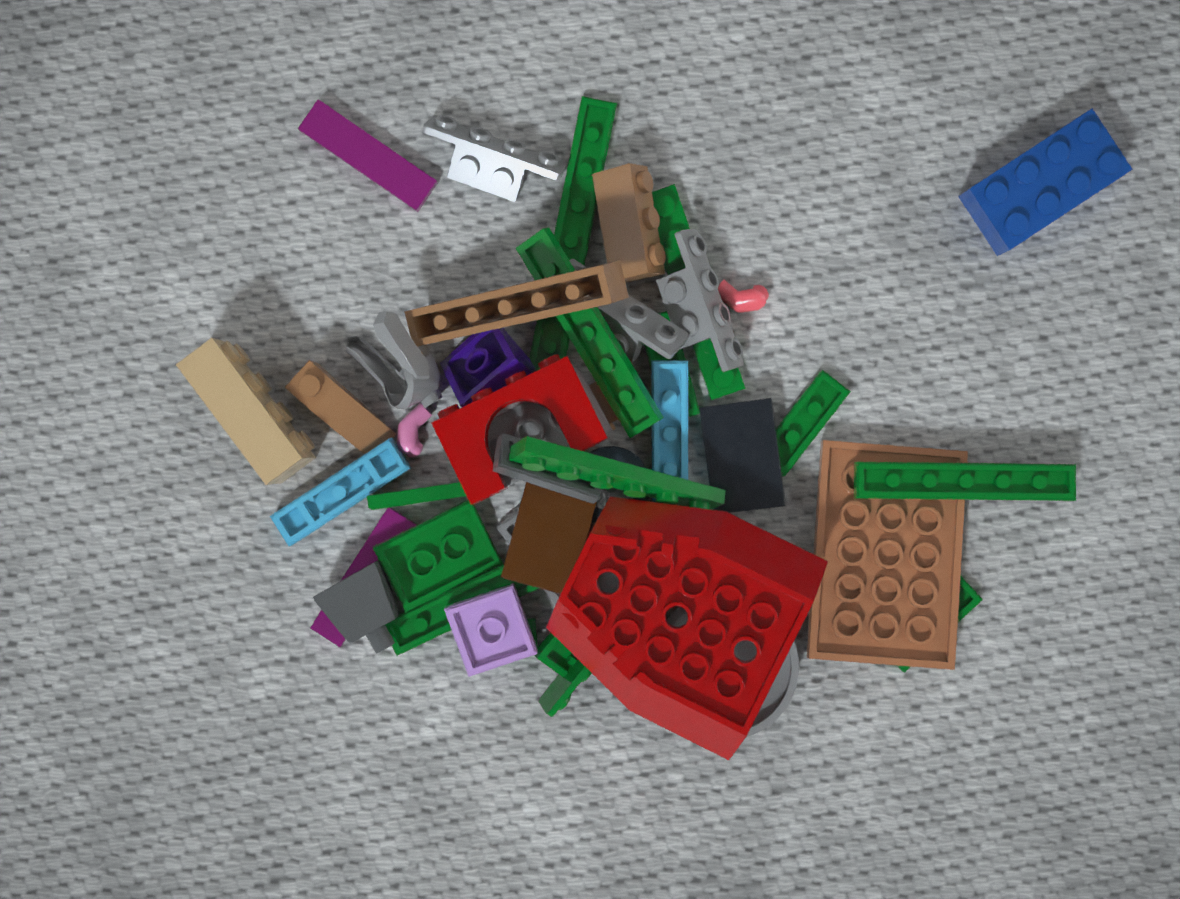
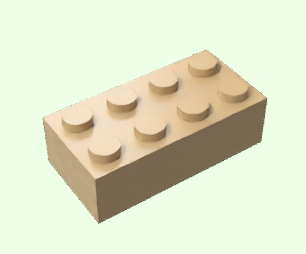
(247, 410)

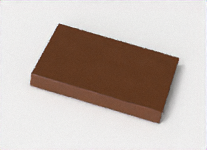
(547, 538)

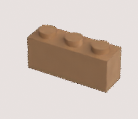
(629, 220)

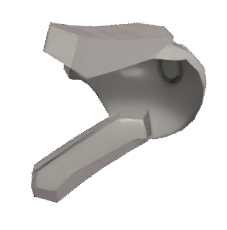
(419, 366)

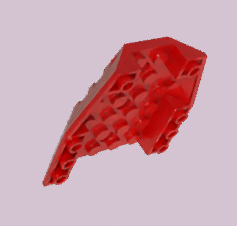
(734, 589)

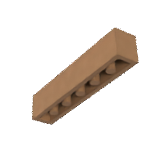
(518, 304)

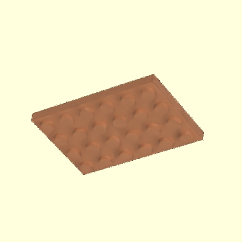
(889, 565)

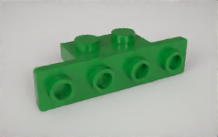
(570, 672)

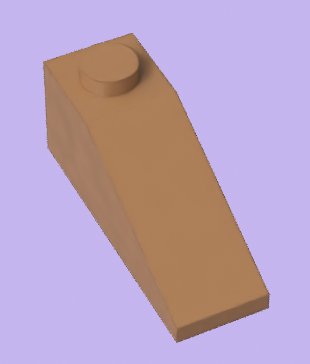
(338, 407)

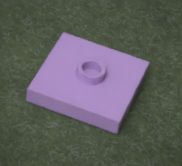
(491, 630)

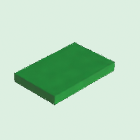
(437, 555)

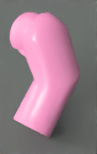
(408, 431)

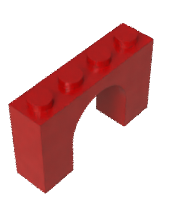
(466, 429)

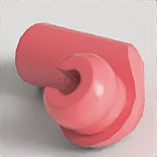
(743, 300)

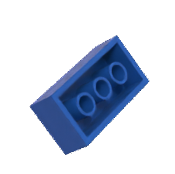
(1045, 182)

